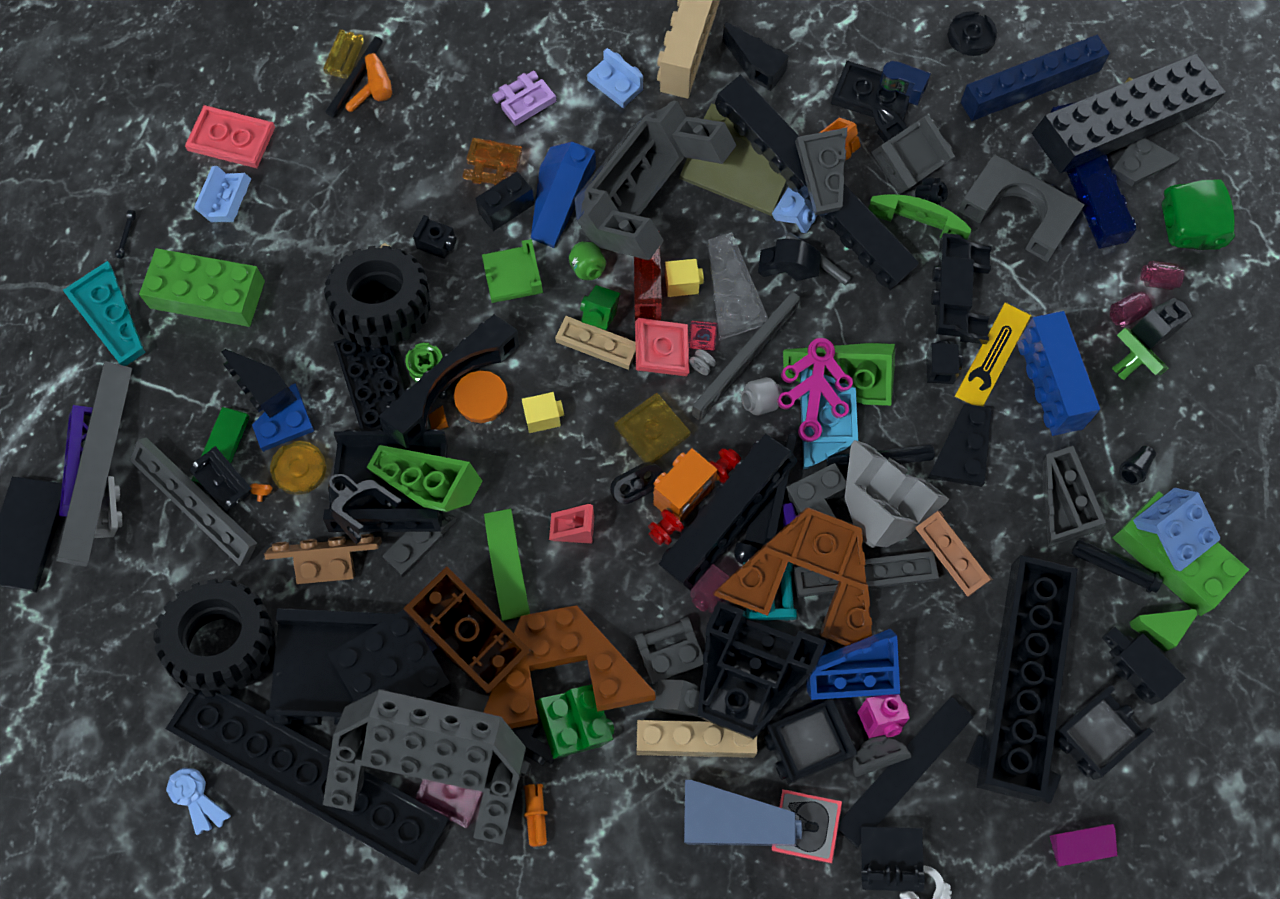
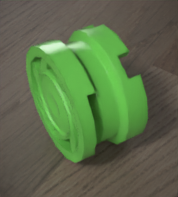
(422, 359)

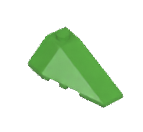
(867, 364)
(427, 478)

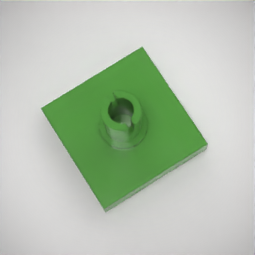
(1138, 355)

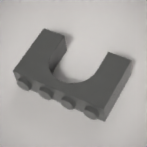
(1004, 179)

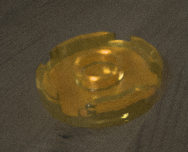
(298, 467)

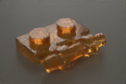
(494, 156)

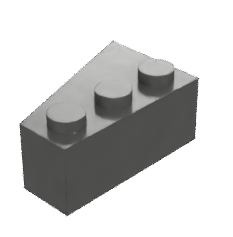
(1068, 499)

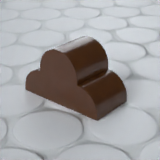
(466, 630)

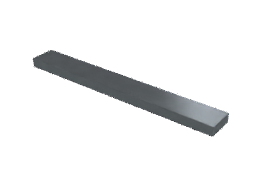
(94, 465)

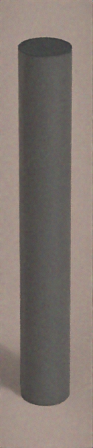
(828, 266)

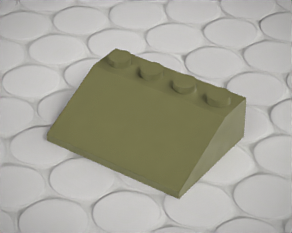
(742, 176)

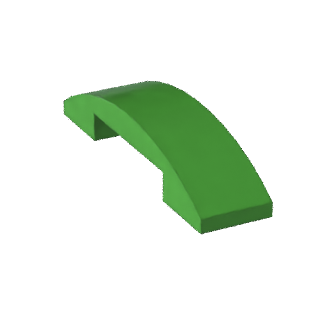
(919, 210)
(506, 564)

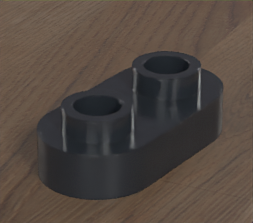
(636, 484)

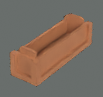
(953, 553)

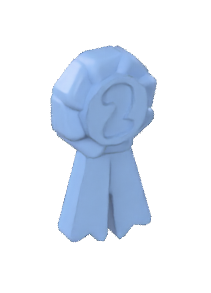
(187, 789)

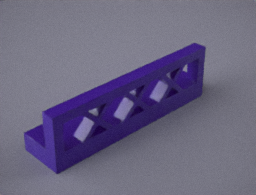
(72, 453)

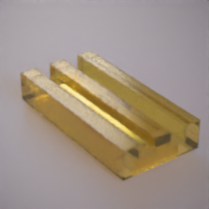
(348, 38)

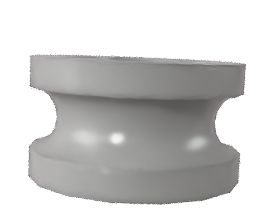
(702, 362)

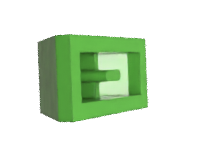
(1164, 628)

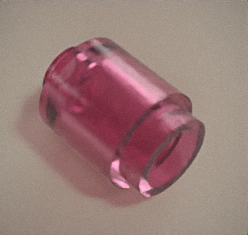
(1162, 275)
(1130, 309)

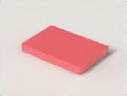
(230, 136)

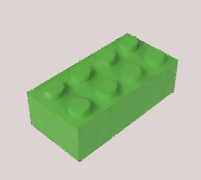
(202, 287)
(1201, 582)

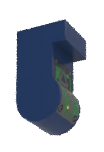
(905, 80)

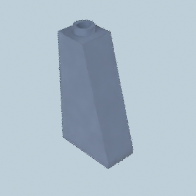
(732, 819)

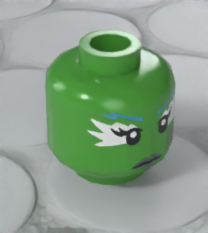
(587, 261)

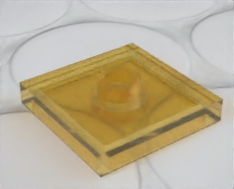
(652, 429)

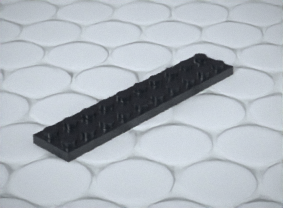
(299, 772)

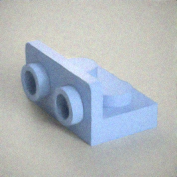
(616, 78)

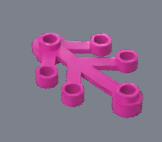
(816, 384)

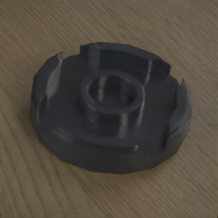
(972, 33)

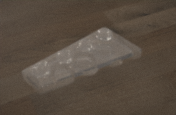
(734, 292)

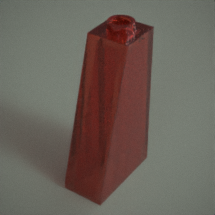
(648, 287)

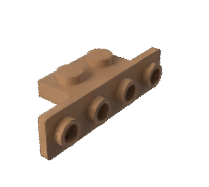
(323, 560)

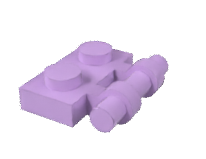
(527, 102)

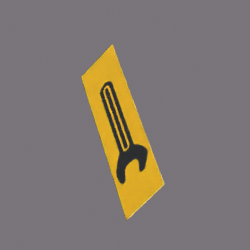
(993, 355)

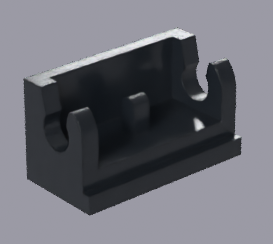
(220, 479)

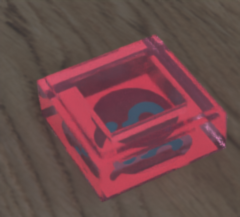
(702, 335)

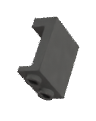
(913, 154)

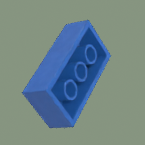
(1058, 374)

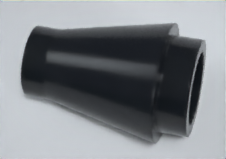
(1136, 467)

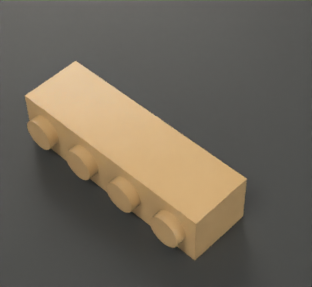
(691, 739)

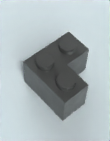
(817, 490)

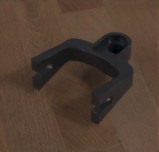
(345, 491)

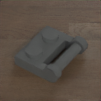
(671, 660)

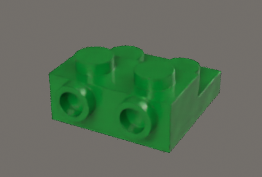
(573, 722)

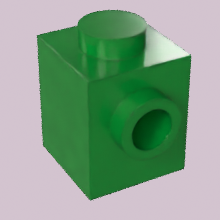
(600, 307)

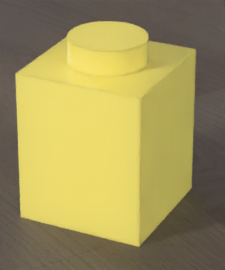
(683, 277)
(542, 412)

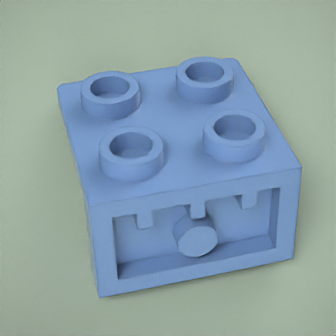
(1181, 526)

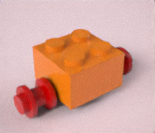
(685, 487)

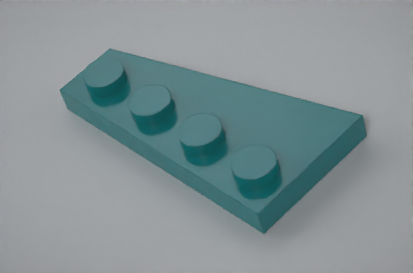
(105, 310)

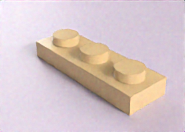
(596, 342)

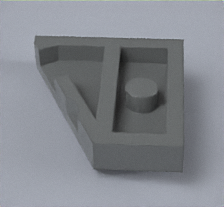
(1142, 161)

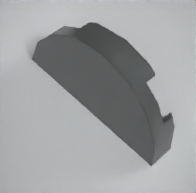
(877, 754)

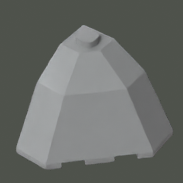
(885, 498)

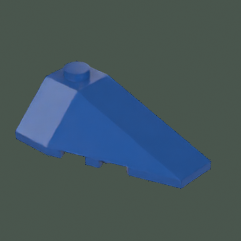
(559, 181)

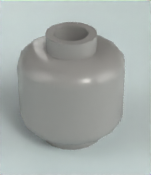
(761, 396)

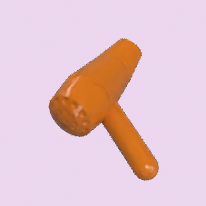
(378, 84)

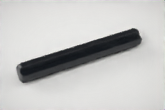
(900, 455)

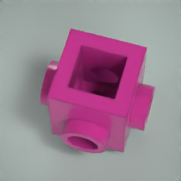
(883, 715)

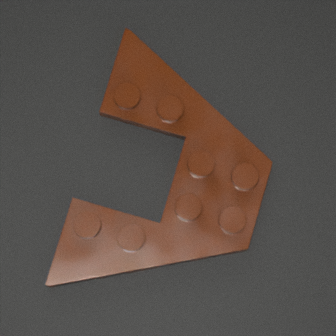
(820, 546)
(560, 639)

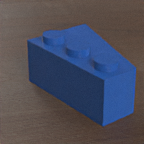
(858, 669)

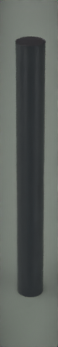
(352, 78)

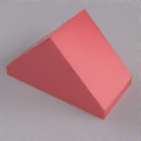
(573, 525)

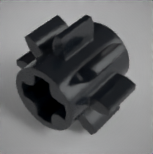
(932, 190)

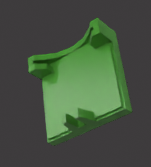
(512, 273)

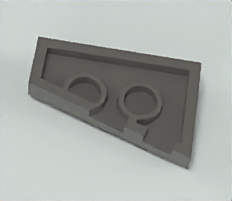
(823, 168)

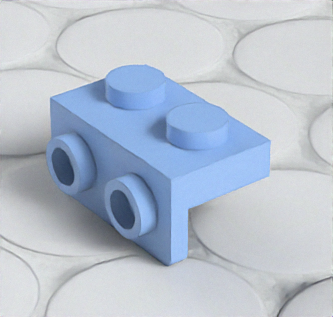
(222, 195)
(794, 210)

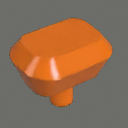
(260, 490)

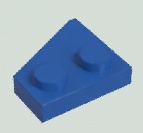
(285, 425)

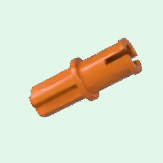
(535, 815)

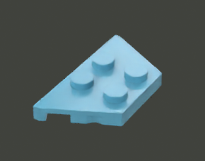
(836, 432)

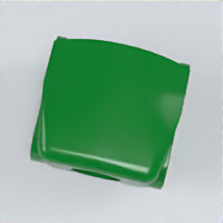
(1199, 215)

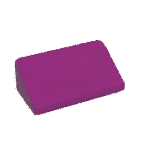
(1084, 845)

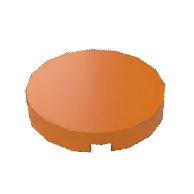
(480, 396)

